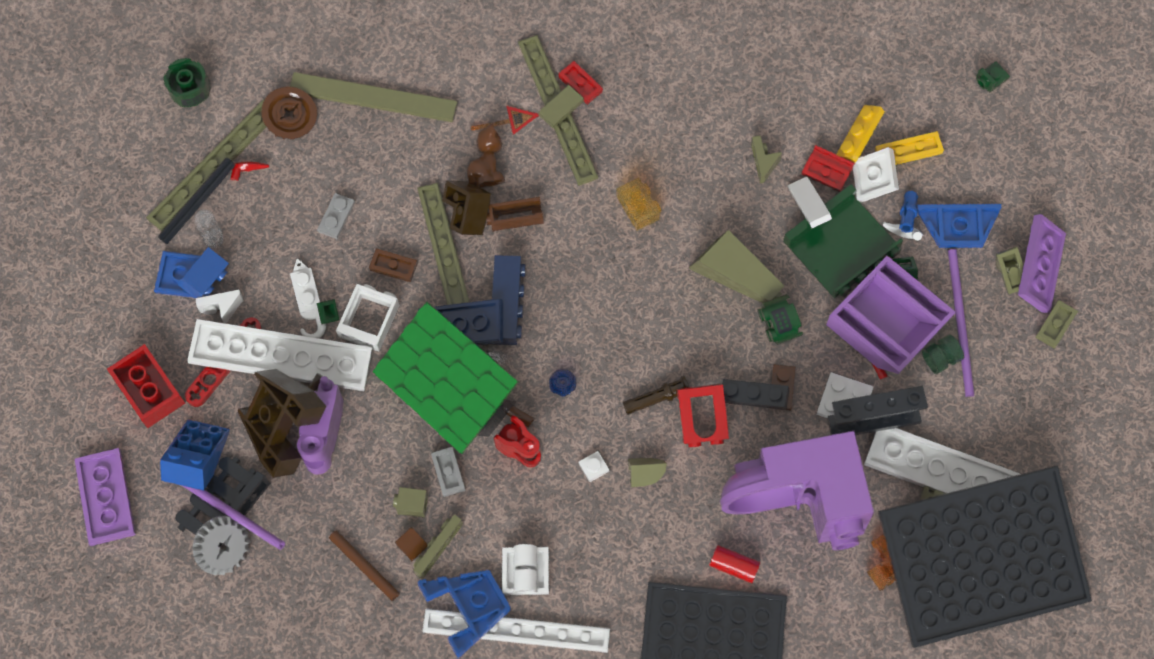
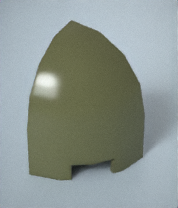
(646, 471)

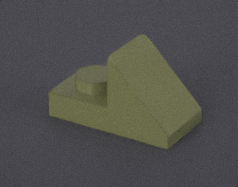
(764, 162)
(1011, 268)

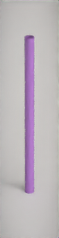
(960, 320)
(238, 517)

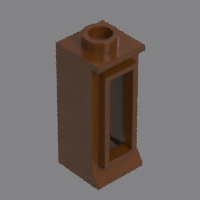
(511, 207)

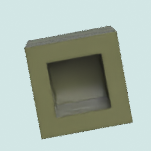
(411, 502)

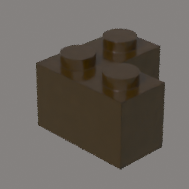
(469, 206)

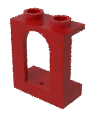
(688, 432)

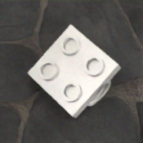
(525, 570)

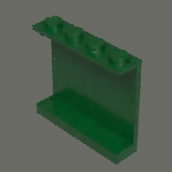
(843, 247)

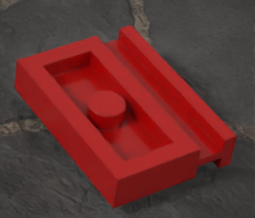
(828, 168)

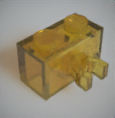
(638, 204)

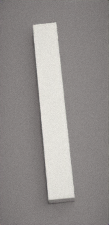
(523, 631)

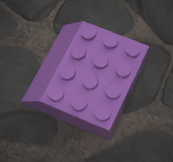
(889, 317)

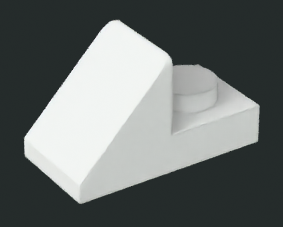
(226, 302)

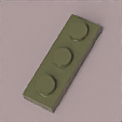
(437, 546)

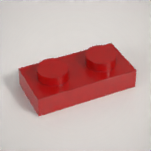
(580, 82)

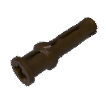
(666, 392)

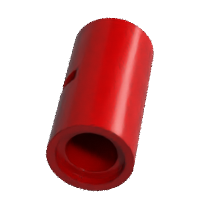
(734, 564)

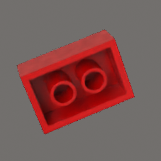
(145, 386)

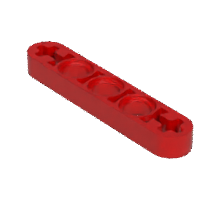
(219, 373)

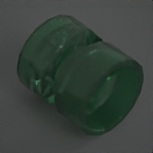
(946, 352)

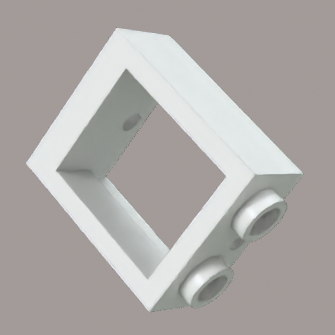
(358, 336)

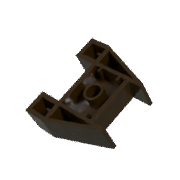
(271, 414)

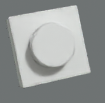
(593, 466)

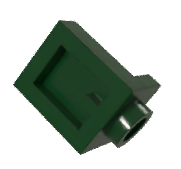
(991, 77)

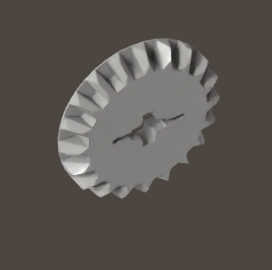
(206, 549)

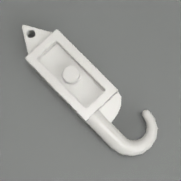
(307, 297)

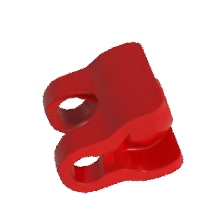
(517, 443)

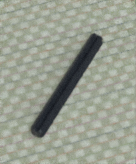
(196, 200)

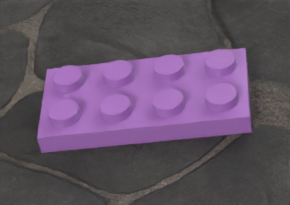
(1042, 264)
(104, 497)

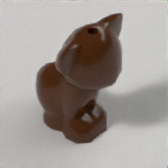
(483, 170)

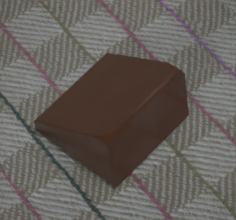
(411, 544)

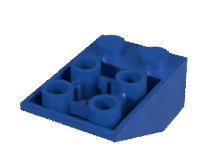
(193, 455)

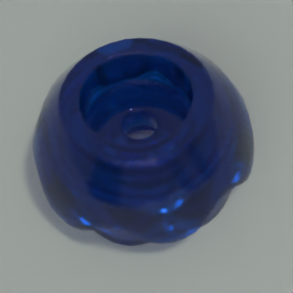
(565, 388)

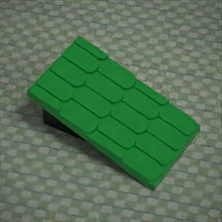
(447, 379)

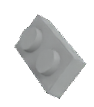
(336, 216)
(448, 472)

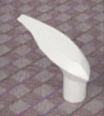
(894, 228)

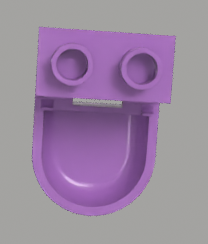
(810, 472)

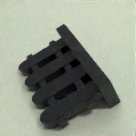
(242, 498)

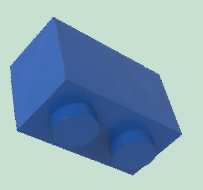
(203, 274)

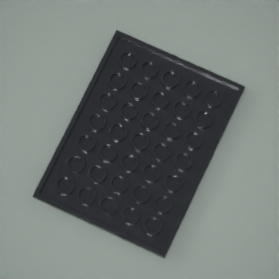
(984, 556)
(712, 623)

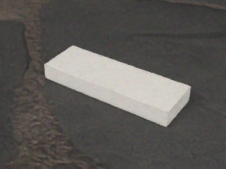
(809, 202)

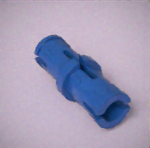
(908, 212)

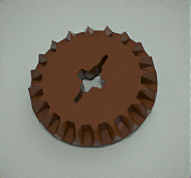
(288, 99)

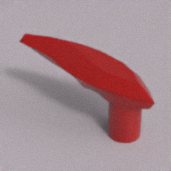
(246, 166)

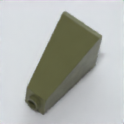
(737, 268)

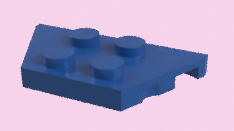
(959, 223)

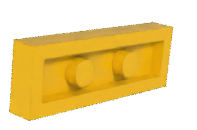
(860, 132)
(914, 147)

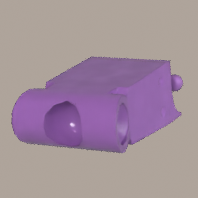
(319, 439)

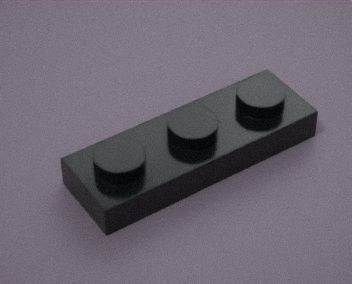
(756, 394)

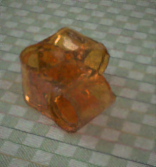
(882, 573)

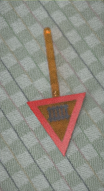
(517, 118)

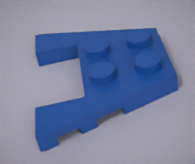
(477, 600)

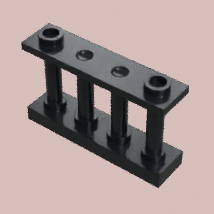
(878, 411)

